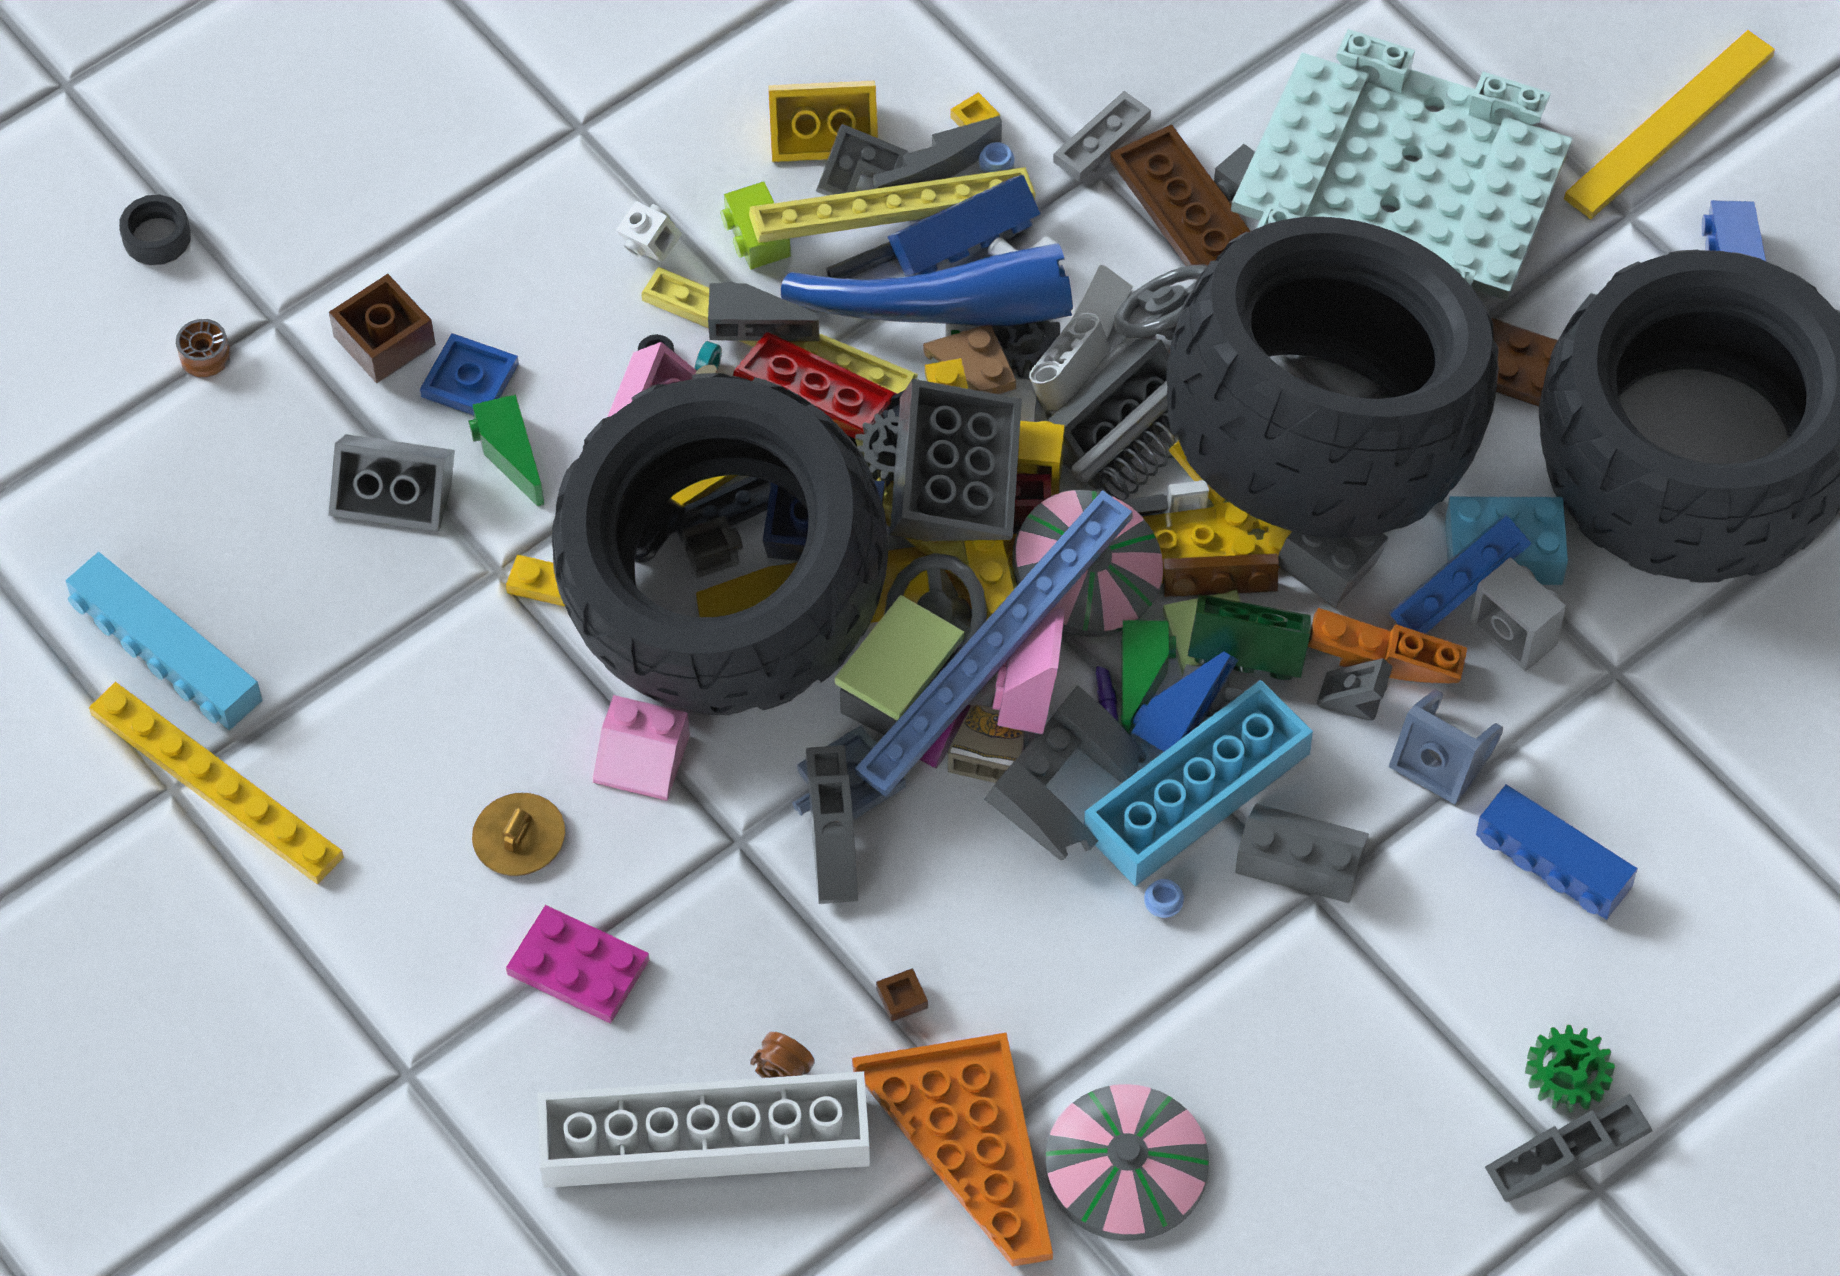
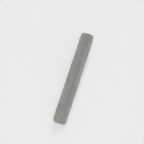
(1121, 435)

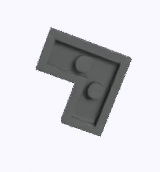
(856, 154)

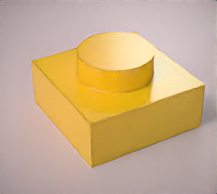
(973, 110)

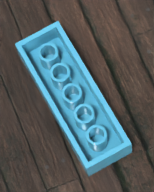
(1198, 782)

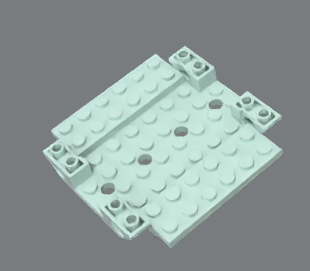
(1343, 145)

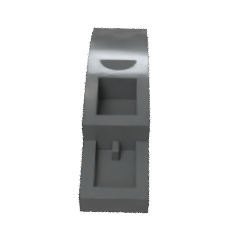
(832, 824)

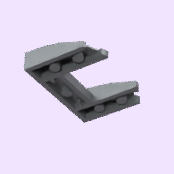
(1022, 788)

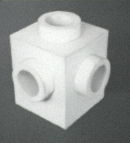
(648, 232)

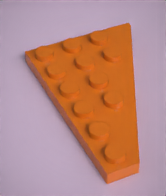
(969, 1125)

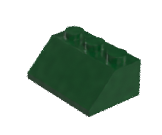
(1252, 634)

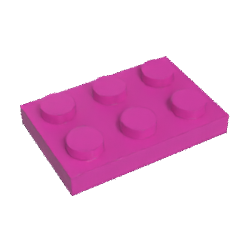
(577, 964)

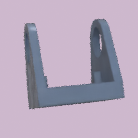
(1460, 753)

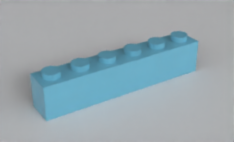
(163, 641)

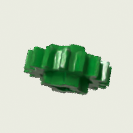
(1569, 1069)

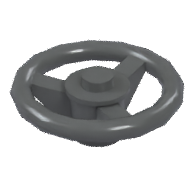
(1160, 301)
(942, 595)

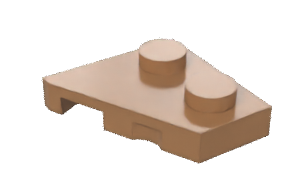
(981, 357)

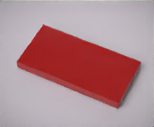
(831, 388)

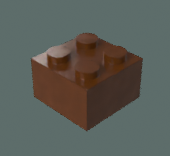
(382, 328)

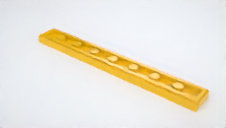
(1669, 124)

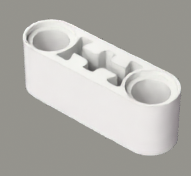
(1069, 361)

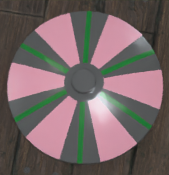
(1115, 586)
(1126, 1162)

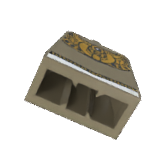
(983, 747)

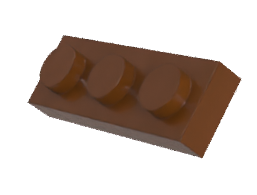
(1220, 575)

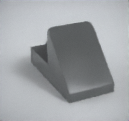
(1356, 689)

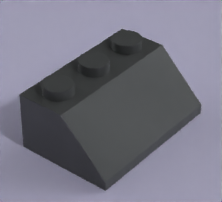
(390, 482)
(1301, 852)

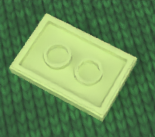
(899, 657)

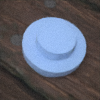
(996, 157)
(1164, 898)

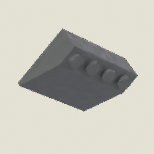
(955, 464)

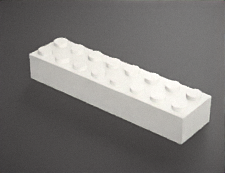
(703, 1129)

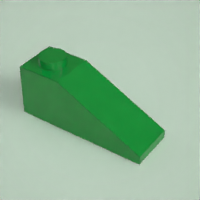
(506, 443)
(1143, 664)

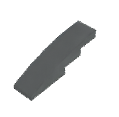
(949, 155)
(1568, 1149)

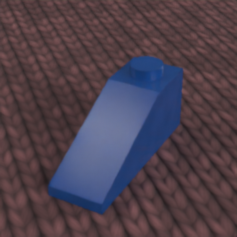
(1182, 705)

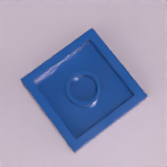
(468, 374)

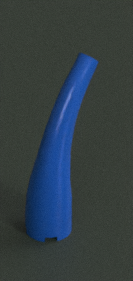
(986, 292)

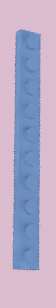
(993, 643)

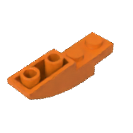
(1410, 652)

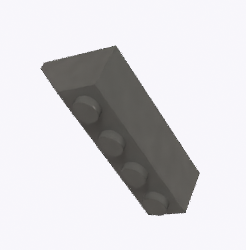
(1110, 400)

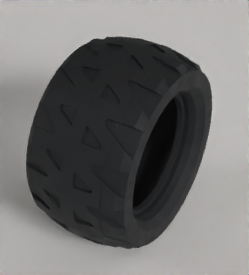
(702, 432)
(1316, 455)
(1675, 512)

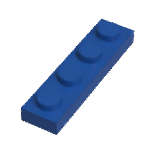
(1460, 576)

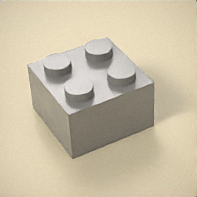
(1518, 613)

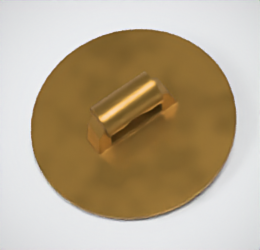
(518, 834)

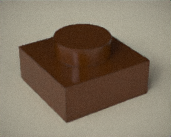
(902, 994)

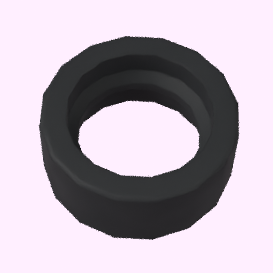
(149, 208)

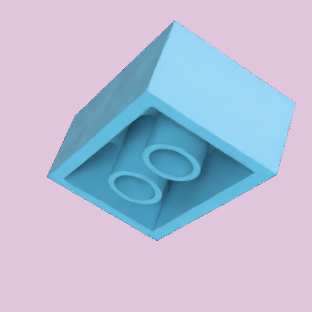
(1536, 517)

